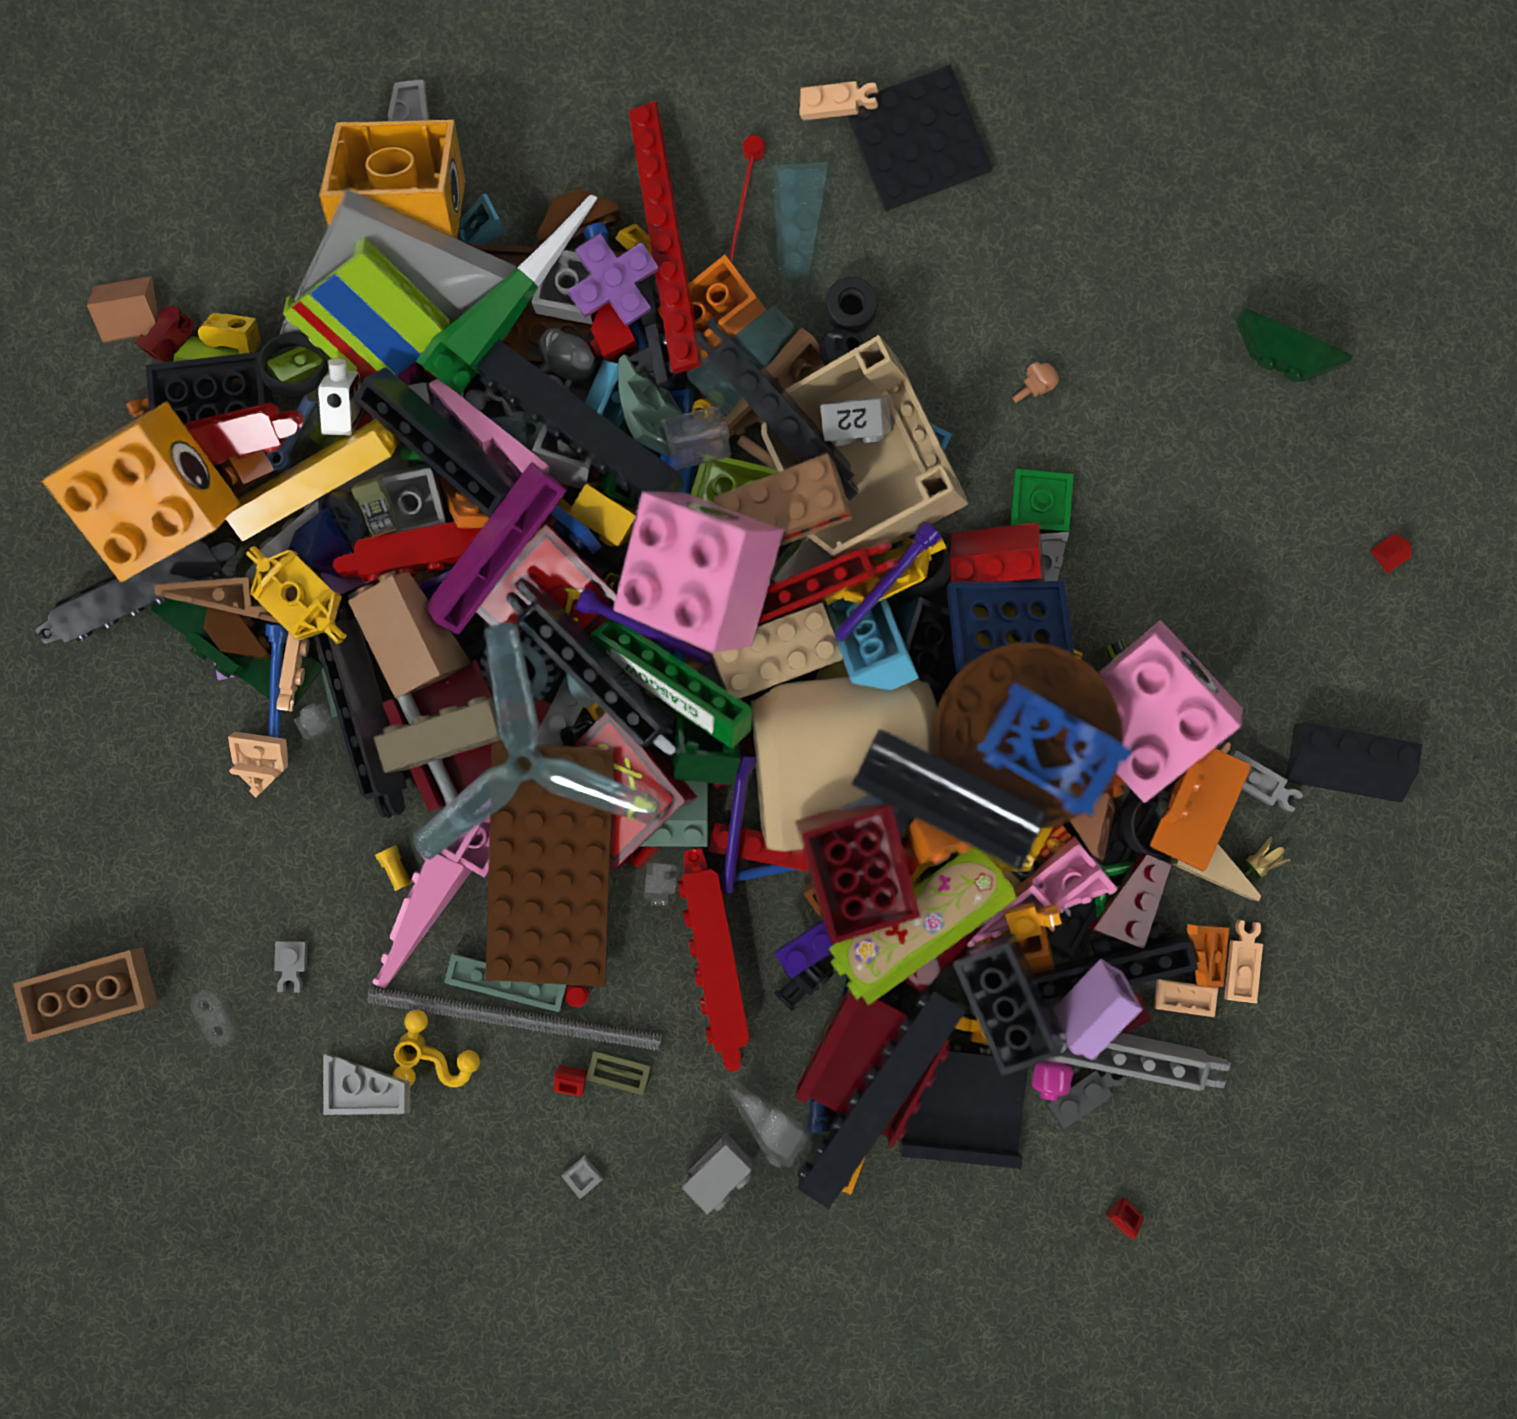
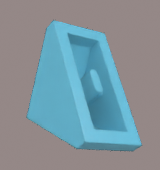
(480, 223)

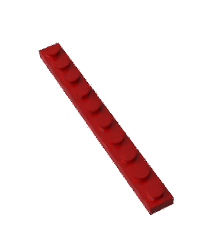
(665, 238)

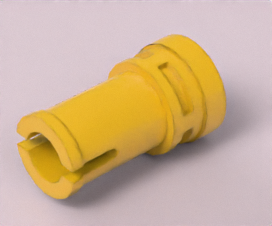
(396, 872)

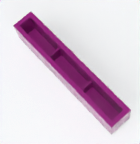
(495, 548)

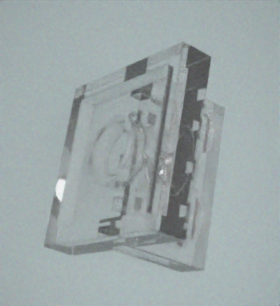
(696, 437)

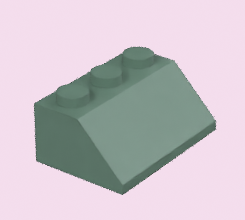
(687, 825)

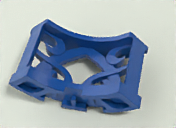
(1097, 747)

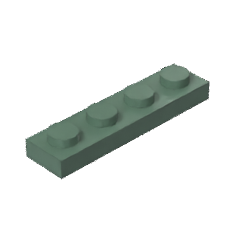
(471, 974)

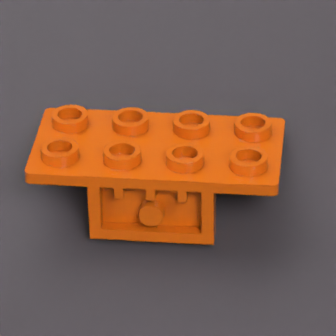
(1200, 808)

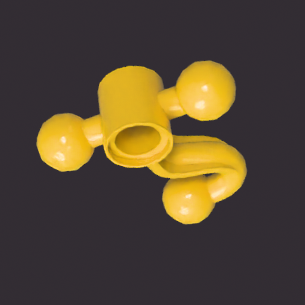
(415, 1022)

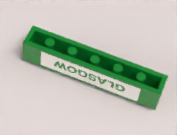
(676, 683)

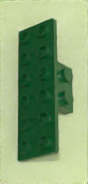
(190, 620)

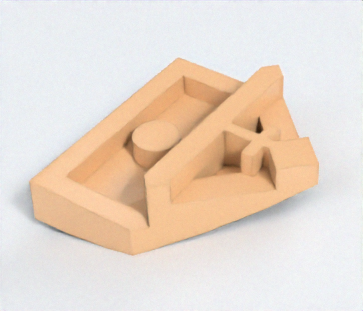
(257, 759)

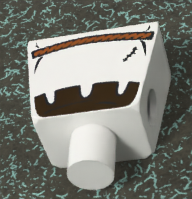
(336, 398)

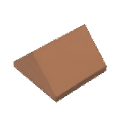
(123, 309)
(1096, 829)

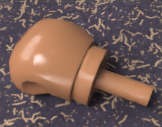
(1039, 381)

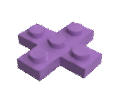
(612, 280)

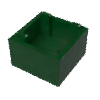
(701, 755)

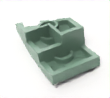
(645, 406)

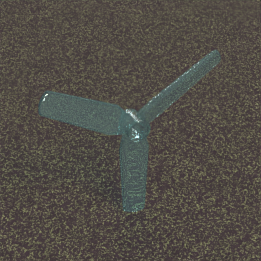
(519, 733)

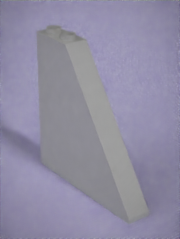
(440, 266)

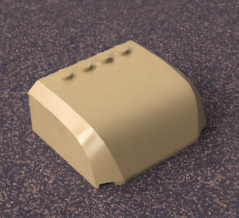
(900, 476)
(815, 739)

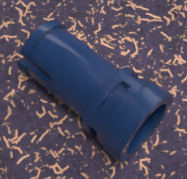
(818, 1119)

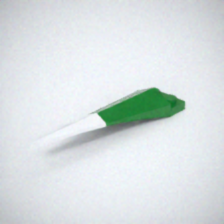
(462, 344)

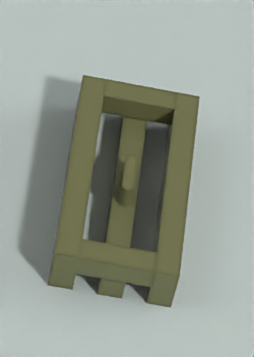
(615, 1083)

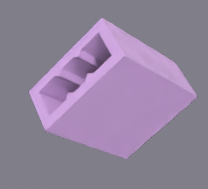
(1096, 1010)

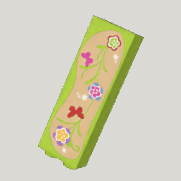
(949, 906)

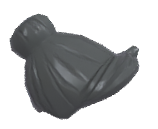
(566, 355)

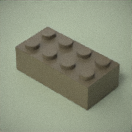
(438, 736)

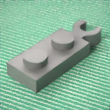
(1266, 784)

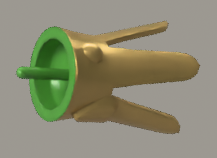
(1261, 865)

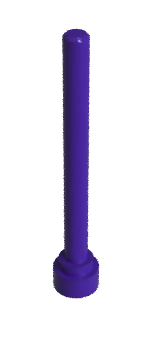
(924, 538)
(590, 602)
(745, 767)

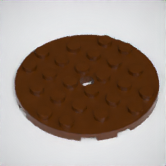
(979, 697)

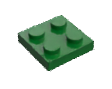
(1042, 499)

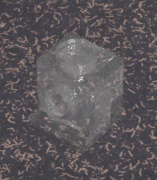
(315, 721)
(660, 883)

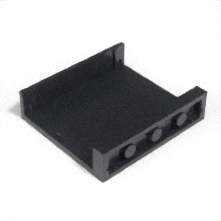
(968, 1112)

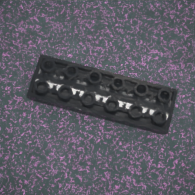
(950, 799)

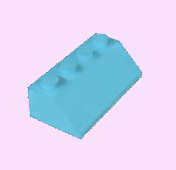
(875, 648)

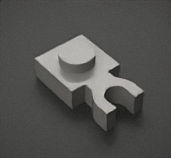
(290, 959)

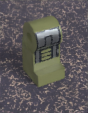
(375, 505)

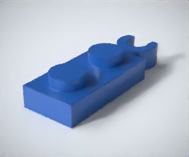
(578, 534)

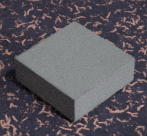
(582, 1176)

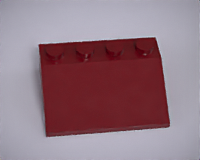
(857, 870)

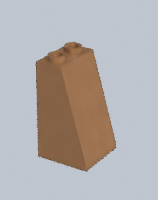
(404, 636)

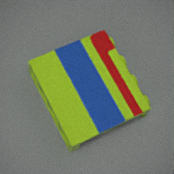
(367, 314)

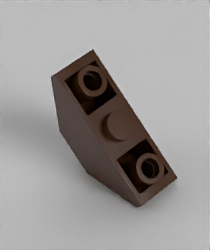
(565, 205)
(236, 634)

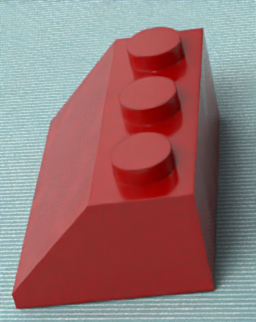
(998, 554)

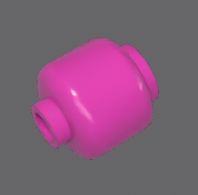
(1052, 1079)

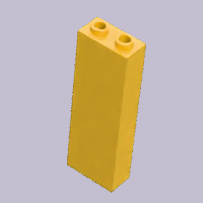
(312, 478)

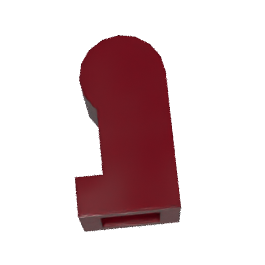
(166, 335)

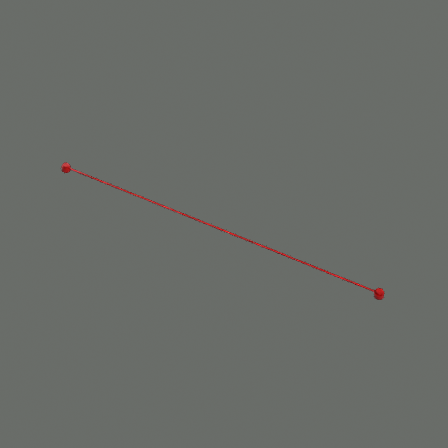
(753, 151)

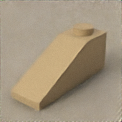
(1224, 873)

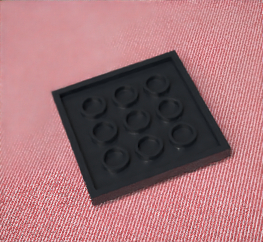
(919, 138)

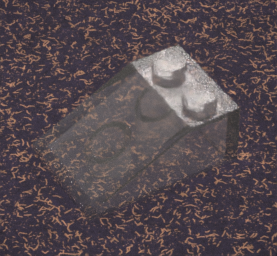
(773, 1128)

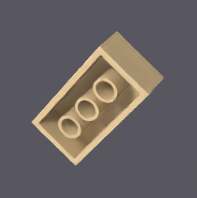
(779, 653)

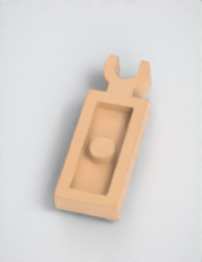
(836, 100)
(292, 673)
(1244, 965)

